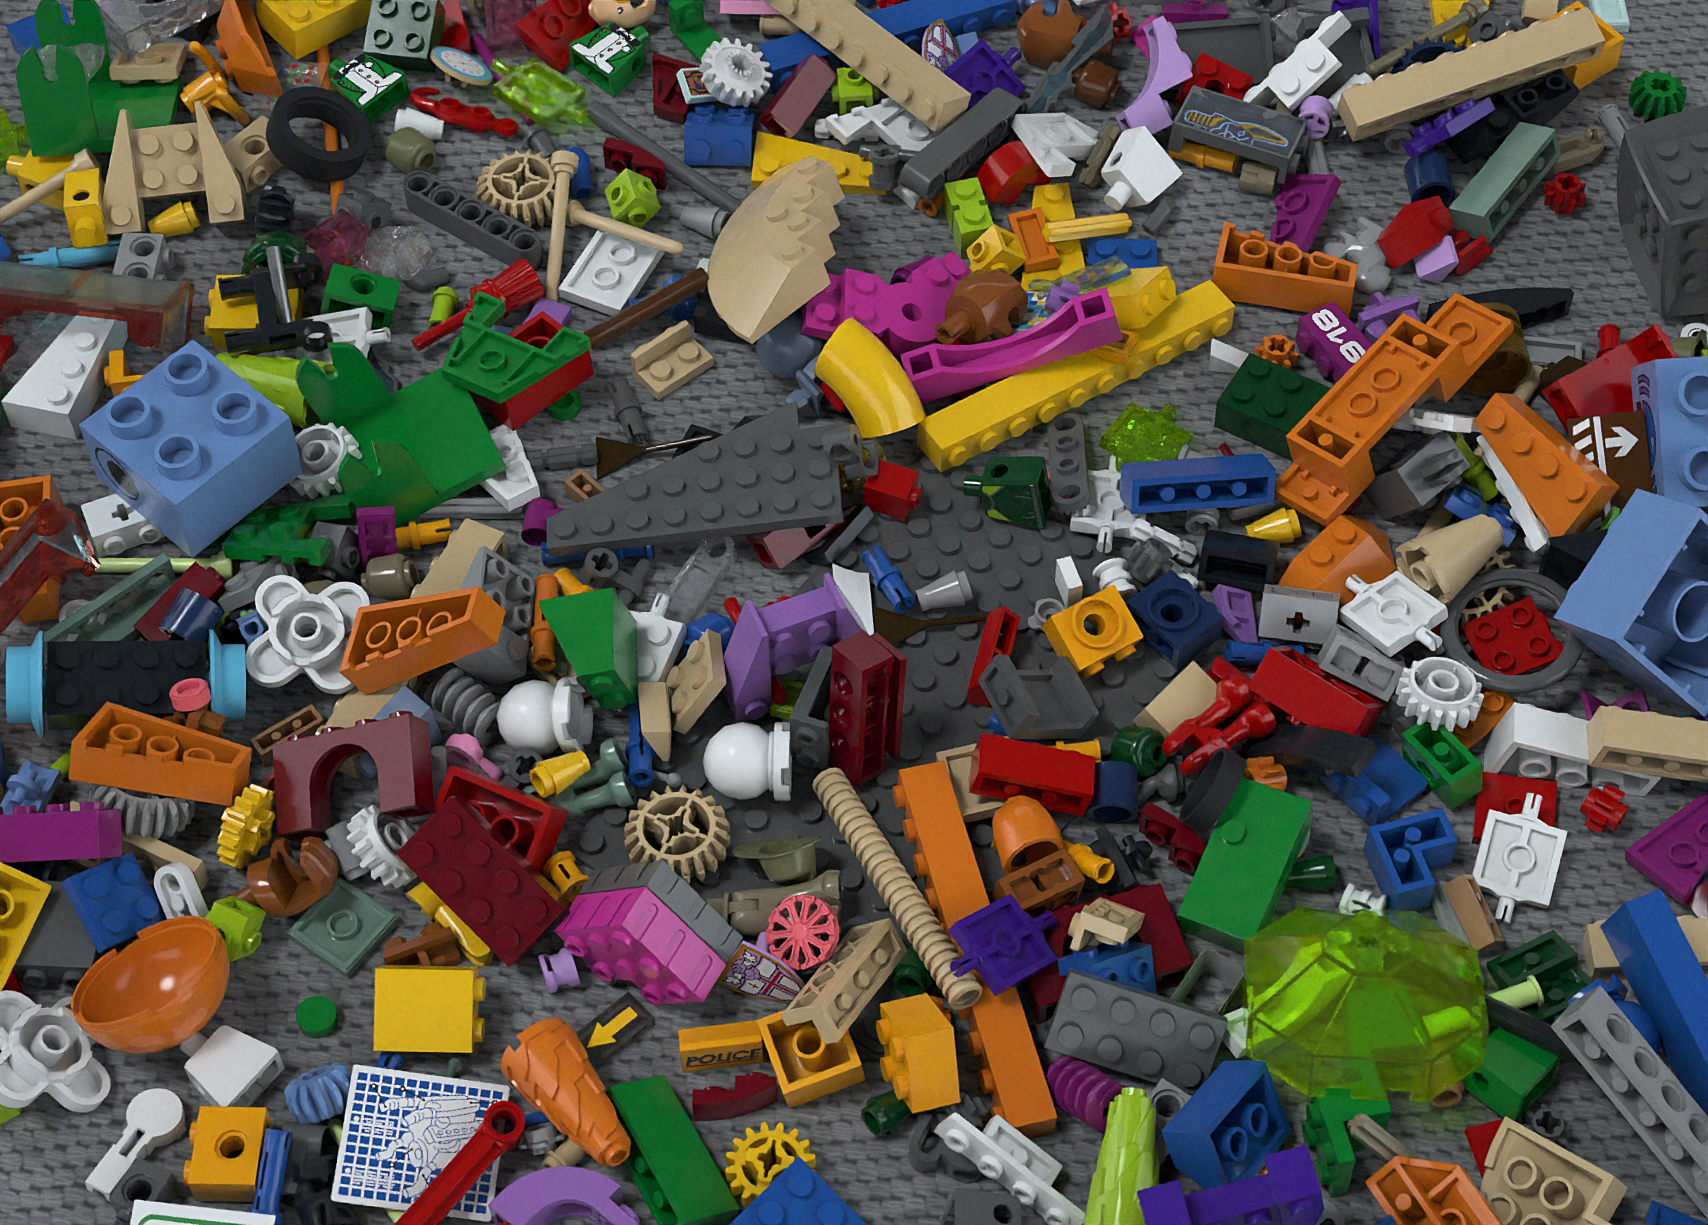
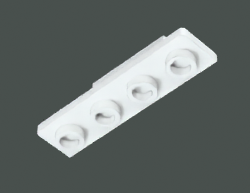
(1304, 69)
(1014, 1162)

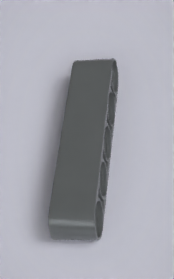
(962, 144)
(471, 220)

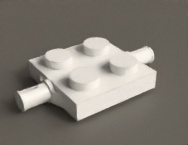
(347, 327)
(1106, 510)
(1393, 613)
(657, 642)
(1518, 858)

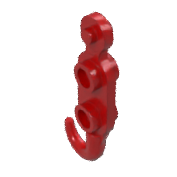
(452, 112)

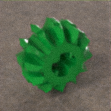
(1657, 95)

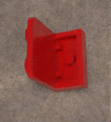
(1513, 639)

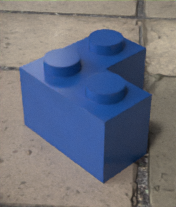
(1404, 854)

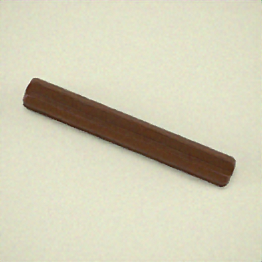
(647, 308)

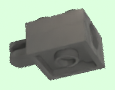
(1416, 476)

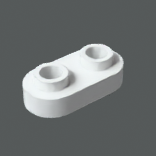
(179, 891)

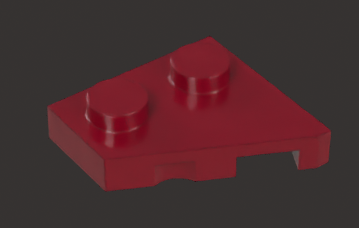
(667, 93)

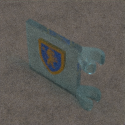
(1087, 278)

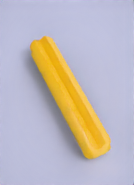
(1086, 227)

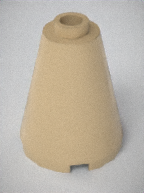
(1450, 556)

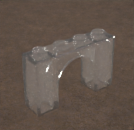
(140, 25)

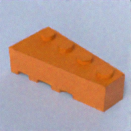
(1280, 275)

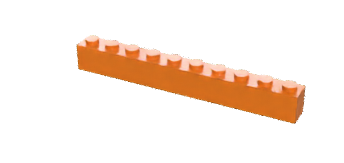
(953, 892)

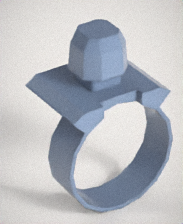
(809, 392)

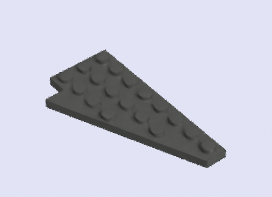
(736, 484)

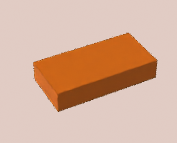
(1038, 252)

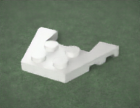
(893, 125)
(1055, 139)
(1435, 421)

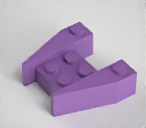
(780, 640)

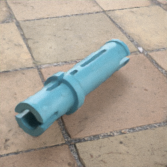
(73, 257)

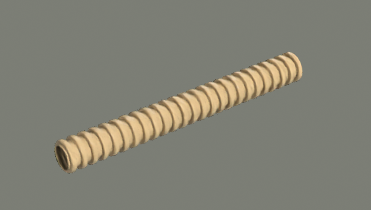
(895, 887)

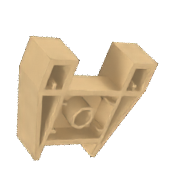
(166, 165)

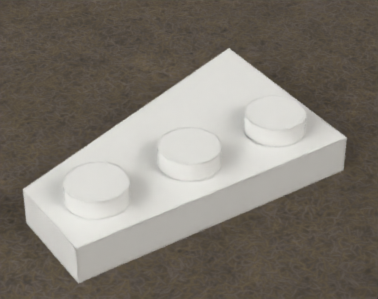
(517, 482)

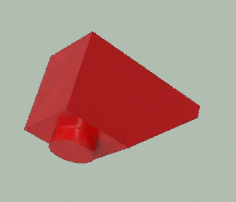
(1415, 230)

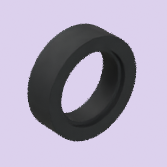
(306, 159)

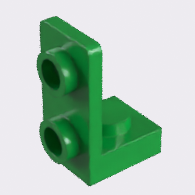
(689, 27)

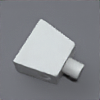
(1137, 170)
(230, 1066)

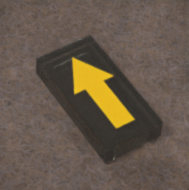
(614, 1030)

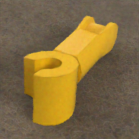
(433, 907)

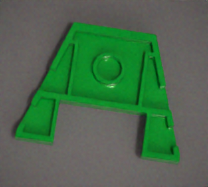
(500, 364)
(282, 530)

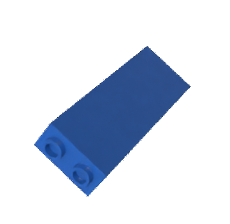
(1666, 984)

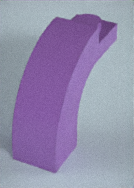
(559, 1194)

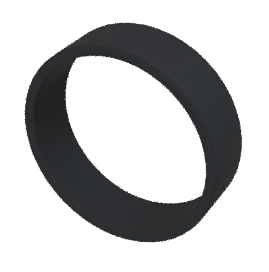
(1212, 790)

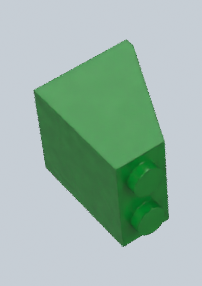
(598, 642)

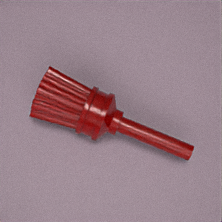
(515, 286)

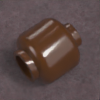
(1096, 83)

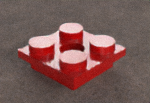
(1213, 73)

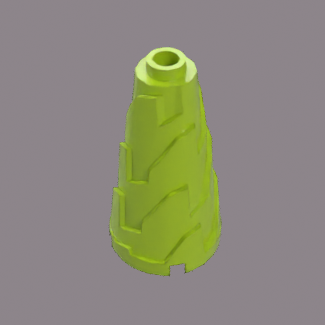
(276, 382)
(1125, 1161)

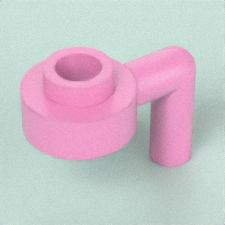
(466, 752)

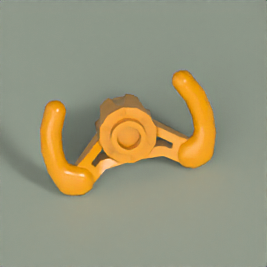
(211, 88)

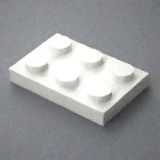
(609, 273)

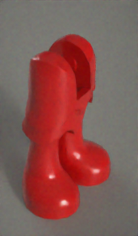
(1199, 732)

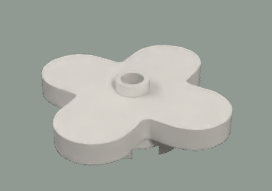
(292, 613)
(47, 1054)

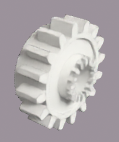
(734, 73)
(321, 453)
(1439, 693)
(377, 842)

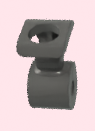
(846, 446)
(957, 1164)

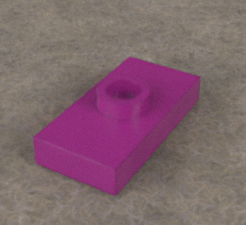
(1193, 11)
(376, 533)

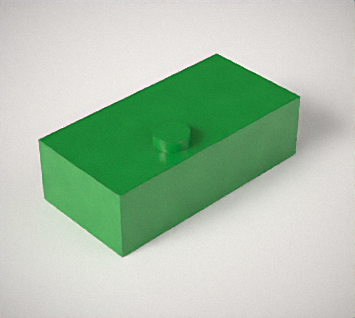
(1245, 865)

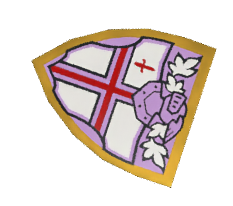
(939, 46)
(760, 974)

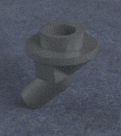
(1167, 782)

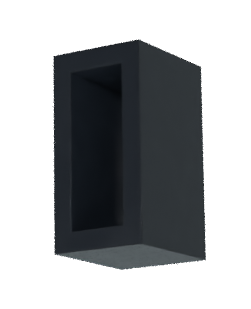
(1237, 560)

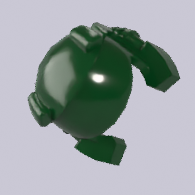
(289, 248)

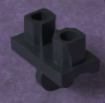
(1132, 855)

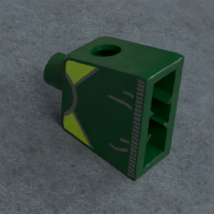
(1013, 490)

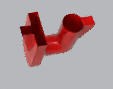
(1472, 254)

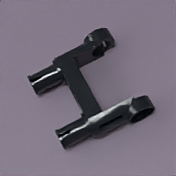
(269, 334)

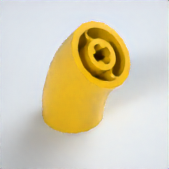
(868, 381)

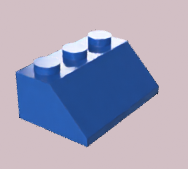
(1228, 1125)

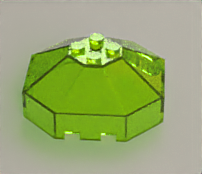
(1359, 1015)

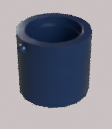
(1428, 177)
(191, 617)
(1114, 793)

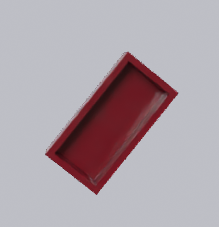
(484, 880)

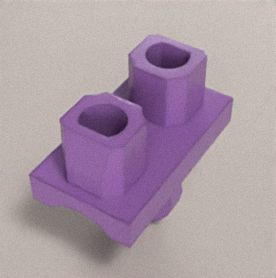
(1383, 313)

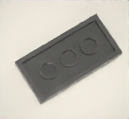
(1135, 1031)

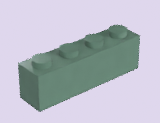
(1505, 180)

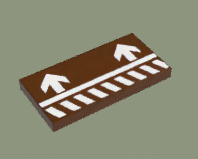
(1619, 449)

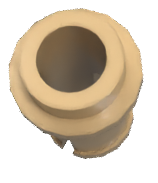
(565, 1155)

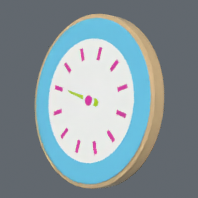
(461, 66)

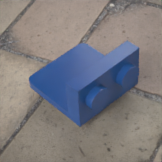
(719, 136)
(1381, 787)
(1123, 963)

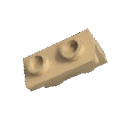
(670, 360)
(1105, 922)

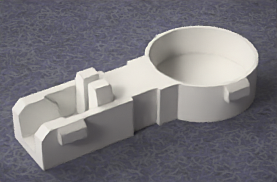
(160, 1118)

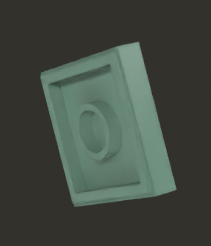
(343, 928)

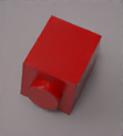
(893, 490)

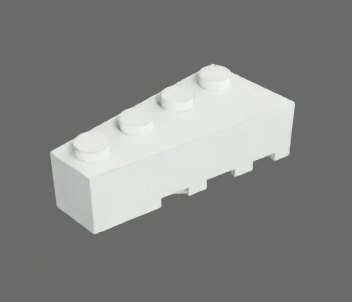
(65, 378)
(1552, 747)

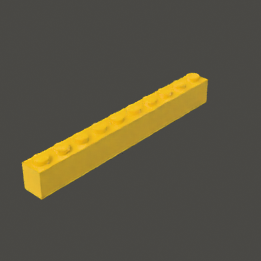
(1048, 390)

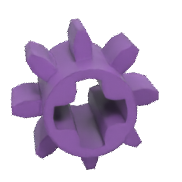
(1059, 296)

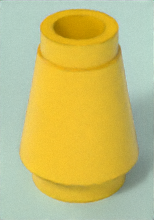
(176, 220)
(1277, 526)
(558, 773)

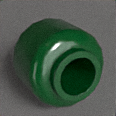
(1140, 748)

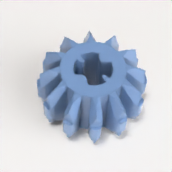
(319, 1093)

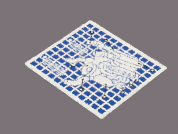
(405, 1132)

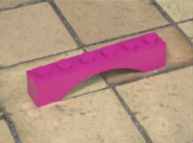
(1075, 328)

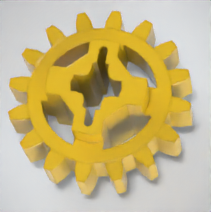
(246, 826)
(757, 1154)

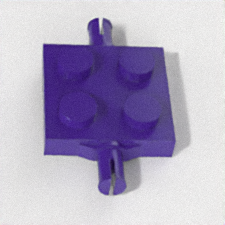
(984, 70)
(1446, 125)
(1003, 944)

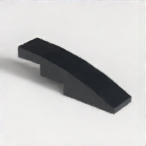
(1532, 304)
(1312, 750)

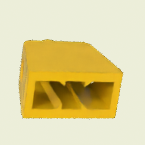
(35, 170)
(85, 217)

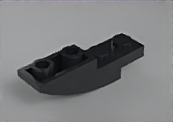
(1531, 104)

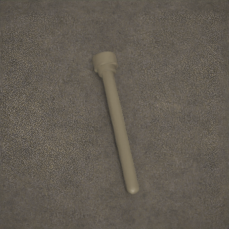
(1468, 15)

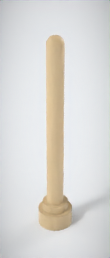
(83, 161)
(564, 166)
(577, 215)

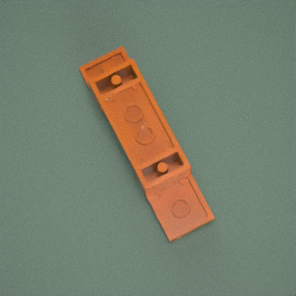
(1407, 360)

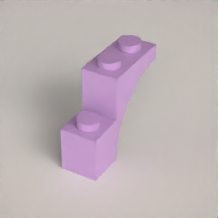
(1166, 69)

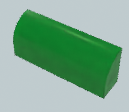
(669, 1156)

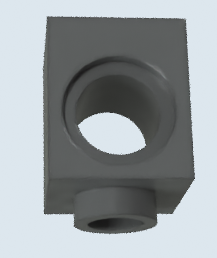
(141, 1179)

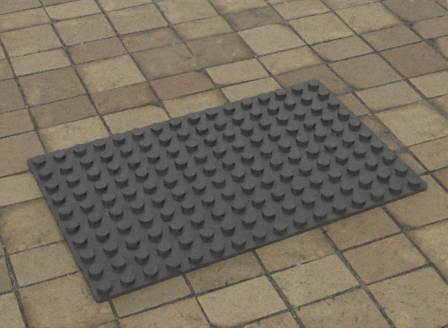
(1003, 567)

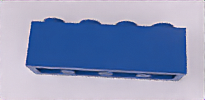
(1197, 483)

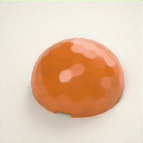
(155, 987)

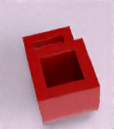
(1008, 172)

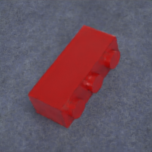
(1050, 775)

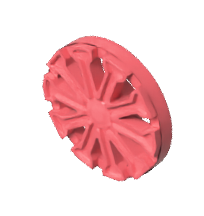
(803, 932)

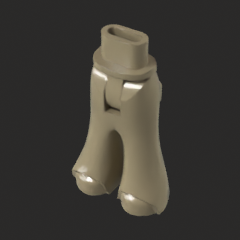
(751, 908)

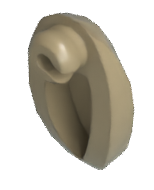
(1578, 150)

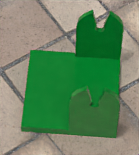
(77, 113)
(413, 443)

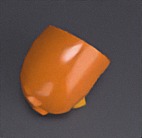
(1025, 827)

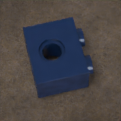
(1175, 599)

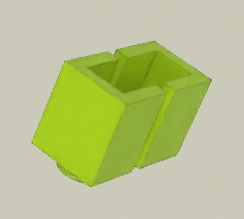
(966, 212)

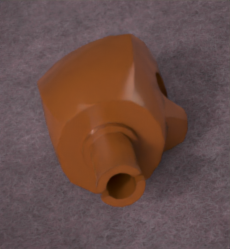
(1049, 38)
(982, 308)
(284, 884)

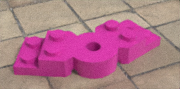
(897, 313)

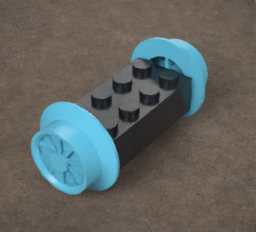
(126, 673)

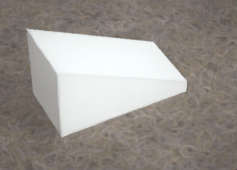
(1225, 357)

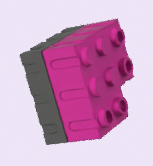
(649, 930)

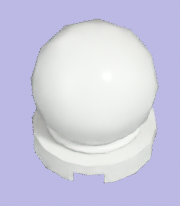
(546, 716)
(748, 761)

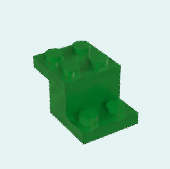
(1331, 1139)

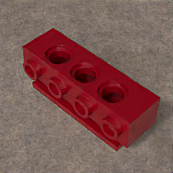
(865, 705)

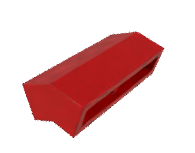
(998, 621)

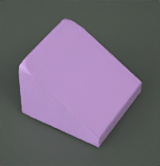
(1436, 261)

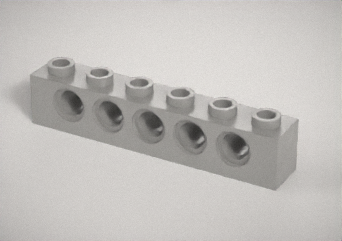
(1640, 1088)

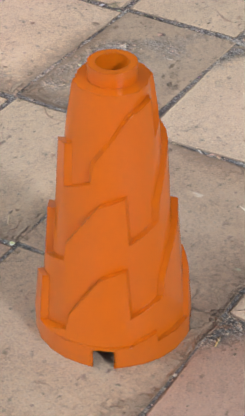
(562, 1084)

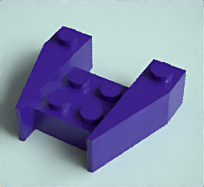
(1280, 1197)

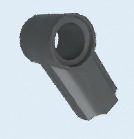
(306, 1143)

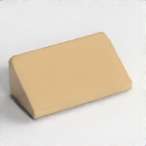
(655, 716)

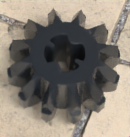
(275, 209)

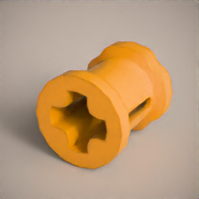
(552, 871)

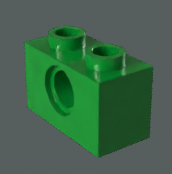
(355, 289)
(1443, 762)

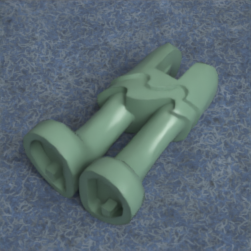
(617, 791)

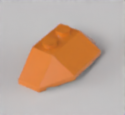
(245, 49)
(1342, 549)
(1429, 1194)

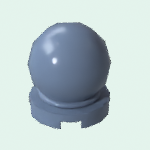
(787, 350)

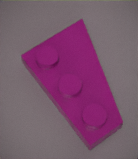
(1302, 208)
(1675, 851)

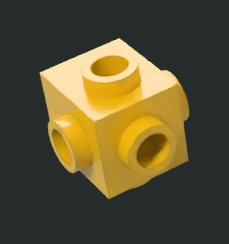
(997, 251)

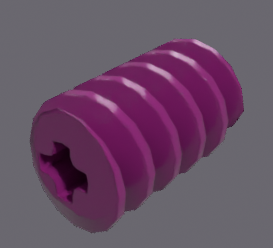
(1082, 1090)

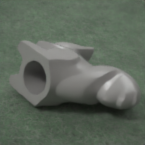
(1366, 252)

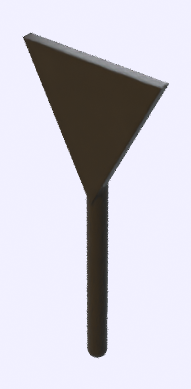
(615, 454)
(898, 627)

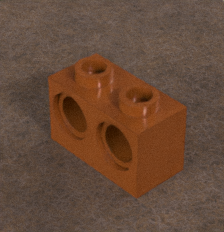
(1042, 884)

